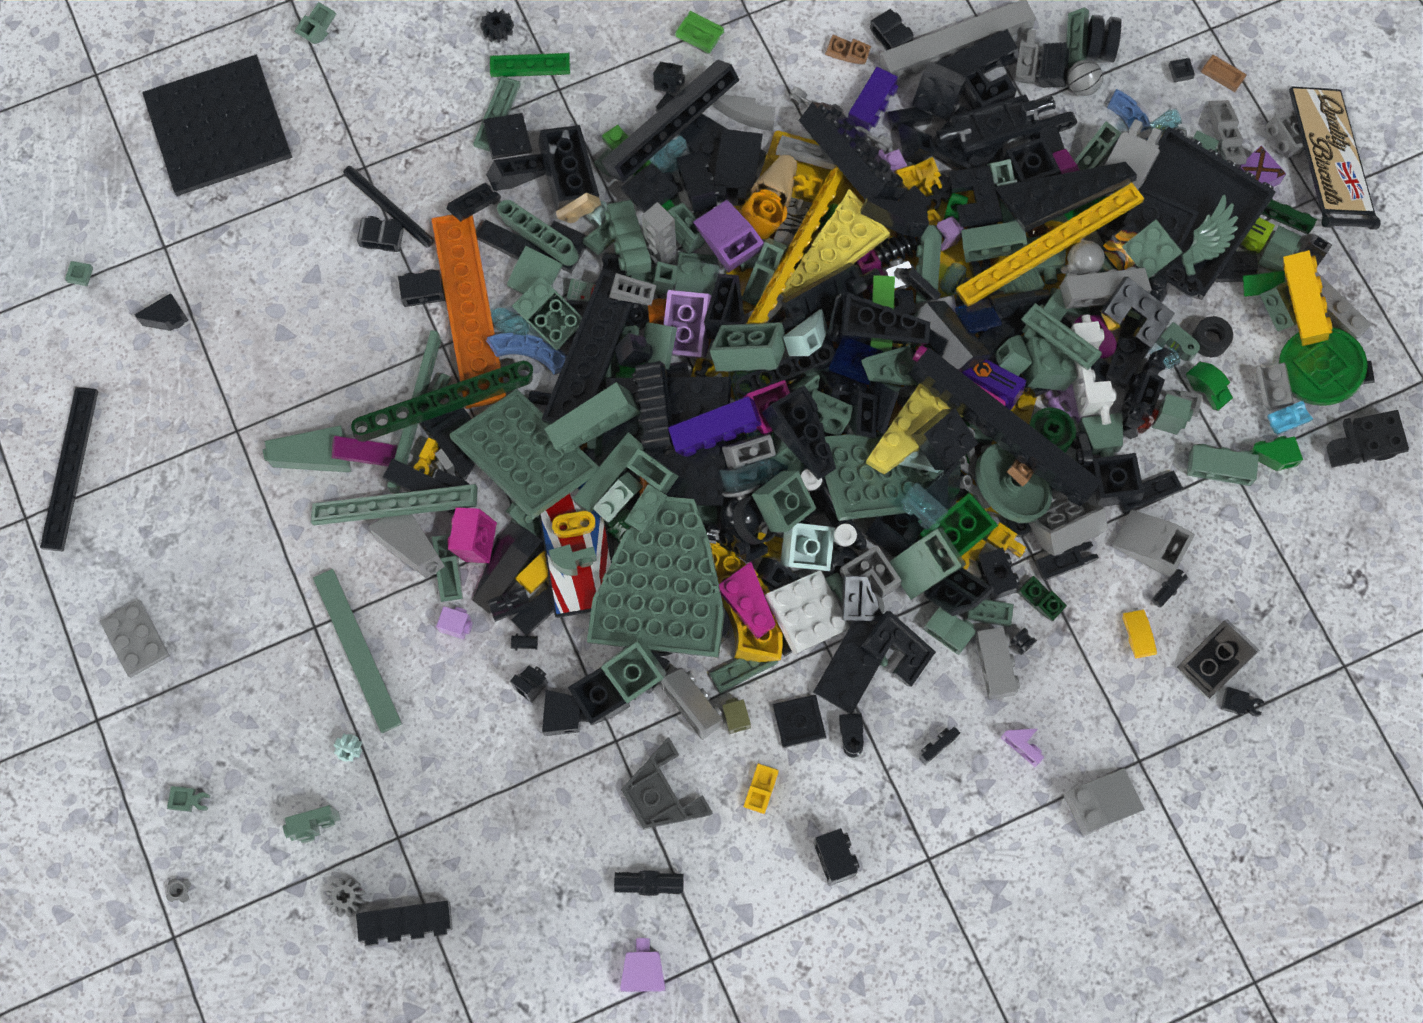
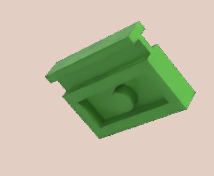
(699, 32)

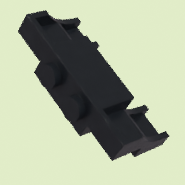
(1143, 393)

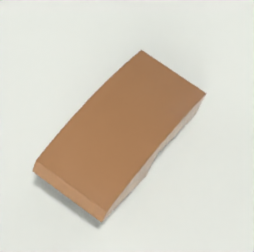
(848, 51)
(1020, 472)

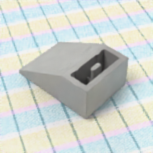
(1153, 541)

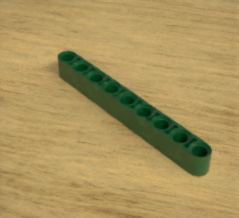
(435, 408)

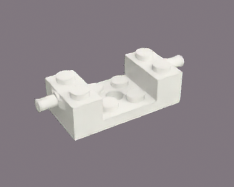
(1091, 396)

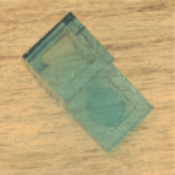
(665, 159)

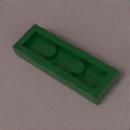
(1290, 217)

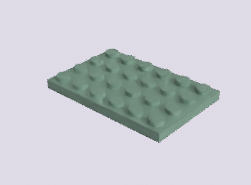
(519, 456)
(862, 490)

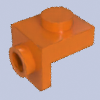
(657, 311)

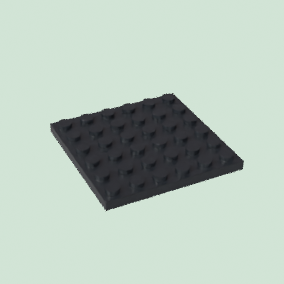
(216, 125)
(697, 473)

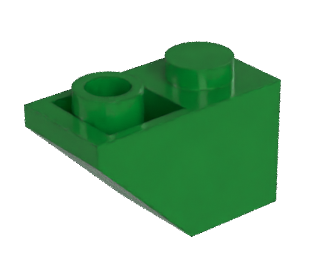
(1279, 454)

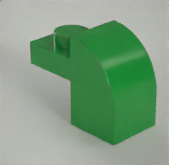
(1212, 382)

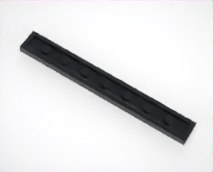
(69, 469)

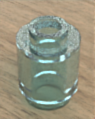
(953, 278)

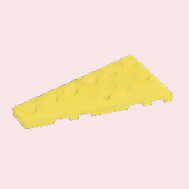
(840, 242)
(898, 439)

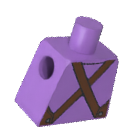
(1263, 167)

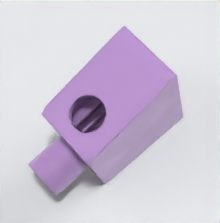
(642, 969)

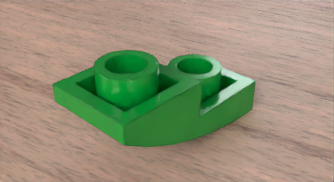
(1260, 283)

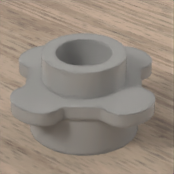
(172, 890)

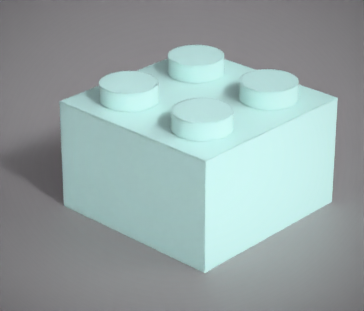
(808, 547)

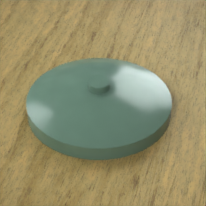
(1005, 493)

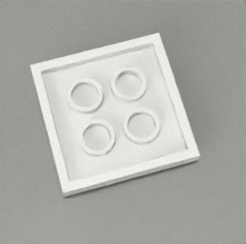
(807, 612)

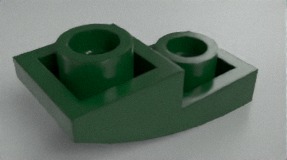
(1041, 599)

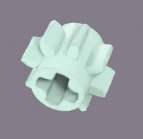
(348, 747)

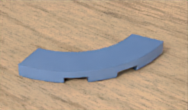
(1128, 109)
(528, 346)

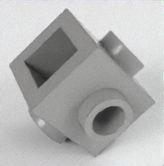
(894, 269)

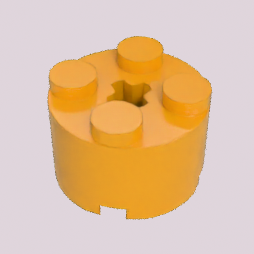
(764, 212)

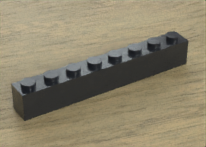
(670, 120)

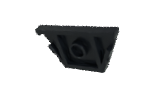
(440, 430)

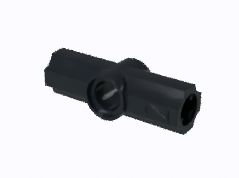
(648, 883)

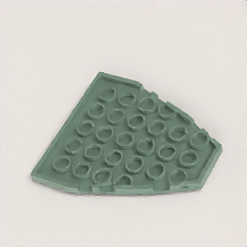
(662, 587)

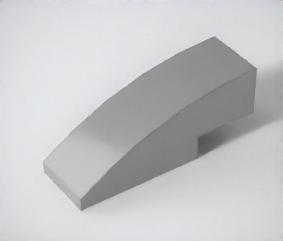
(746, 111)

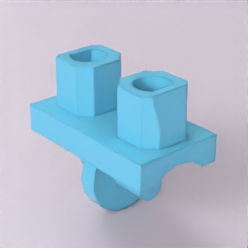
(1289, 418)

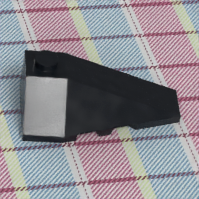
(799, 427)
(510, 556)

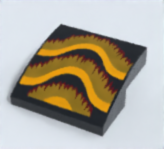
(1114, 251)

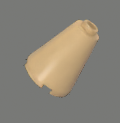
(778, 179)

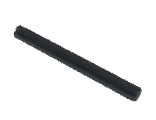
(388, 206)

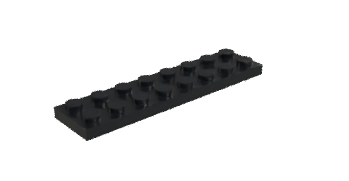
(590, 350)

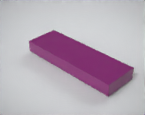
(363, 452)

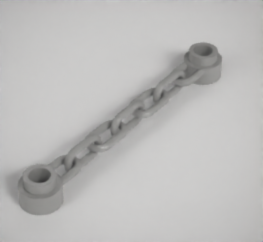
(799, 96)

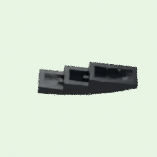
(411, 479)

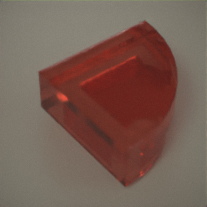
(1148, 422)

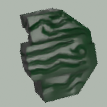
(618, 526)

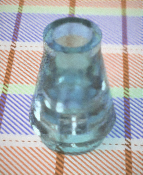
(1170, 118)

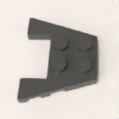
(654, 798)

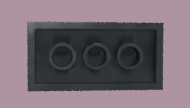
(950, 337)

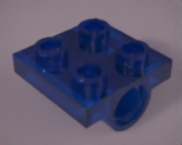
(848, 359)

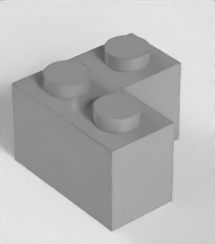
(876, 568)

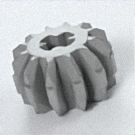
(341, 906)

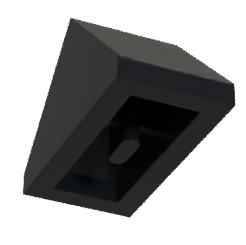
(1318, 247)

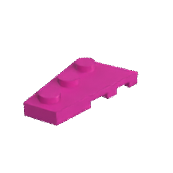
(747, 600)

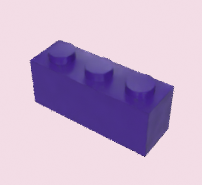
(873, 99)

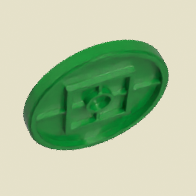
(1325, 370)

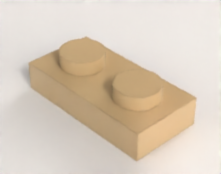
(583, 205)

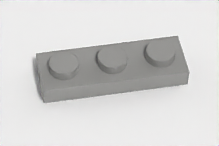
(804, 152)

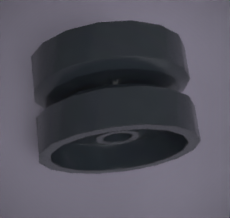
(1103, 38)

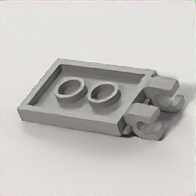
(1136, 152)

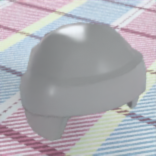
(1084, 258)

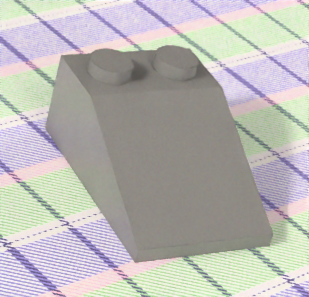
(1103, 801)

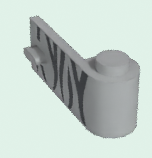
(795, 214)

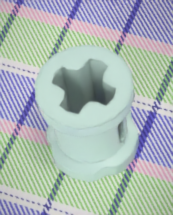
(597, 215)

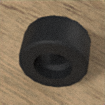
(1219, 327)

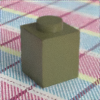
(736, 715)

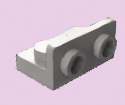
(1274, 386)

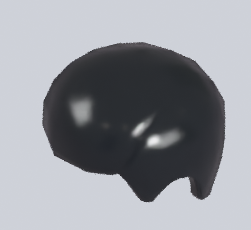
(840, 557)

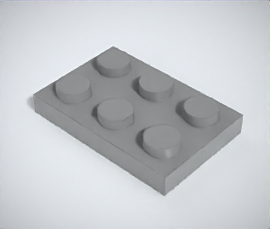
(134, 638)

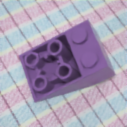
(729, 235)

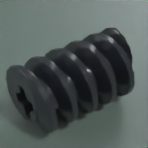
(896, 247)

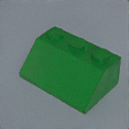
(965, 524)

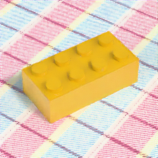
(1306, 298)

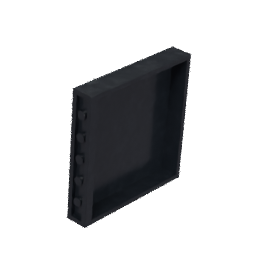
(1198, 181)

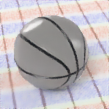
(1085, 77)

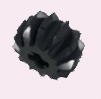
(497, 25)

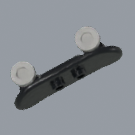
(846, 531)

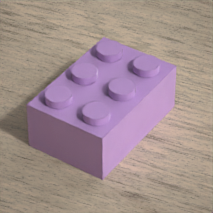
(687, 314)

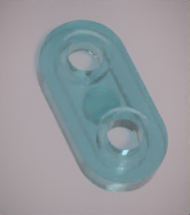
(509, 322)

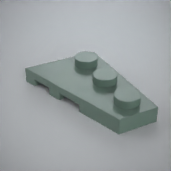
(891, 366)

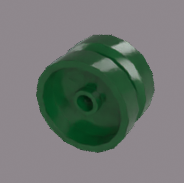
(1055, 426)

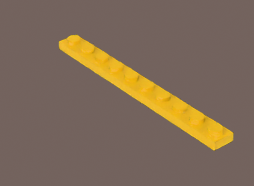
(1049, 244)
(794, 252)

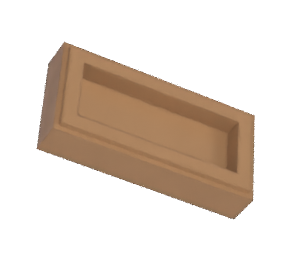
(1223, 73)

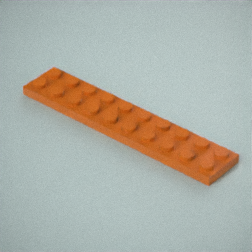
(466, 299)

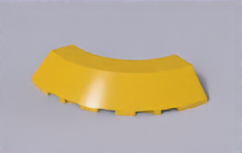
(746, 645)

